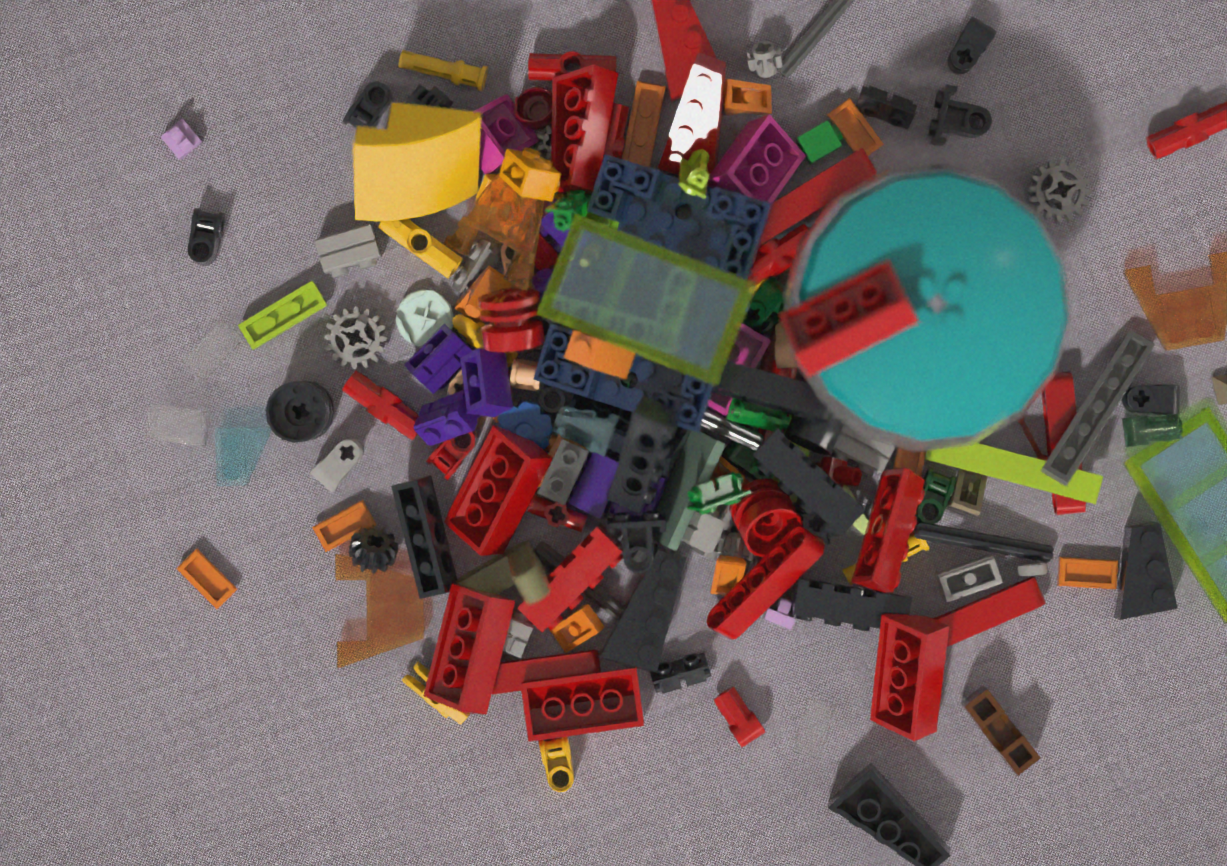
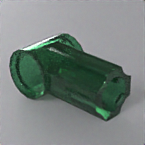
(1145, 429)

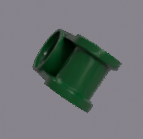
(766, 304)
(742, 457)
(935, 494)

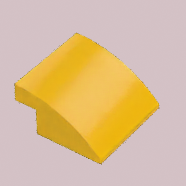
(417, 163)

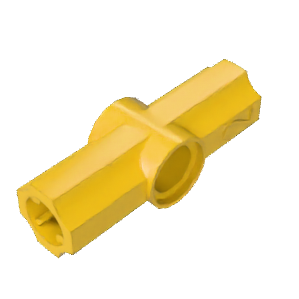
(435, 254)

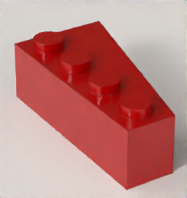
(679, 41)

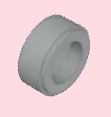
(1032, 568)

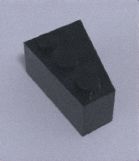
(1145, 573)

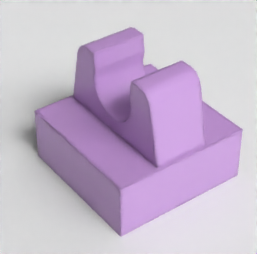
(181, 139)
(780, 614)

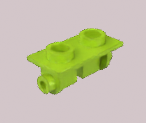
(693, 173)

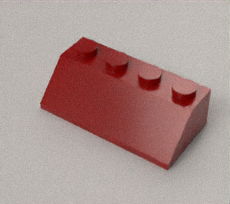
(848, 318)
(497, 491)
(889, 530)
(469, 649)
(909, 674)
(582, 704)

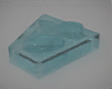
(586, 429)
(238, 453)

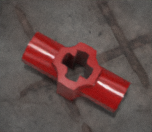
(840, 472)
(573, 519)

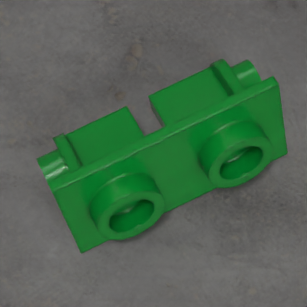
(568, 206)
(757, 415)
(727, 492)

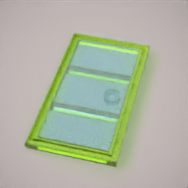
(646, 299)
(1188, 495)

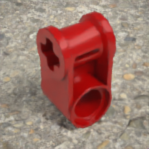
(452, 454)

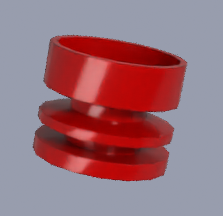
(511, 325)
(764, 516)

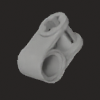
(335, 467)

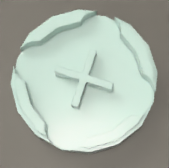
(422, 315)

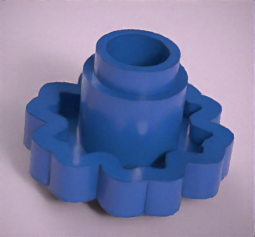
(527, 422)

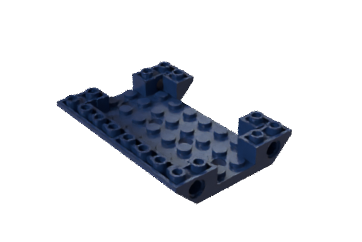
(719, 233)

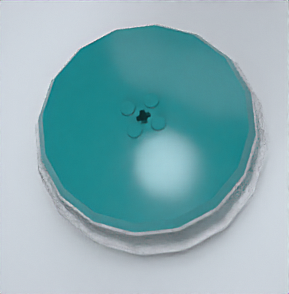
(999, 318)

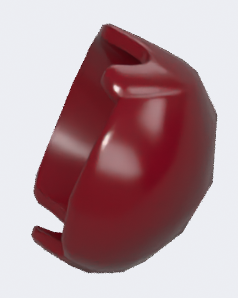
(534, 108)

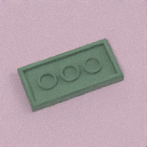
(692, 468)

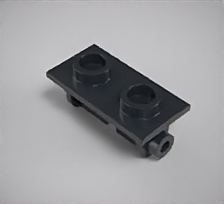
(898, 112)
(692, 667)

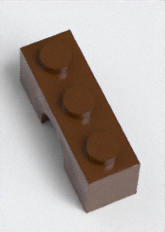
(1000, 730)

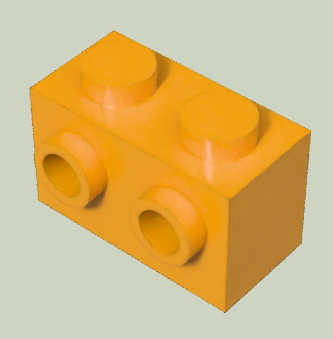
(530, 174)

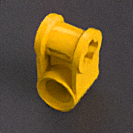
(557, 760)

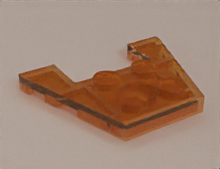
(508, 219)
(1188, 315)
(393, 612)

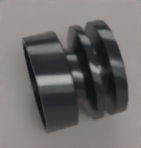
(285, 418)

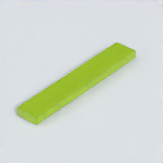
(1017, 469)

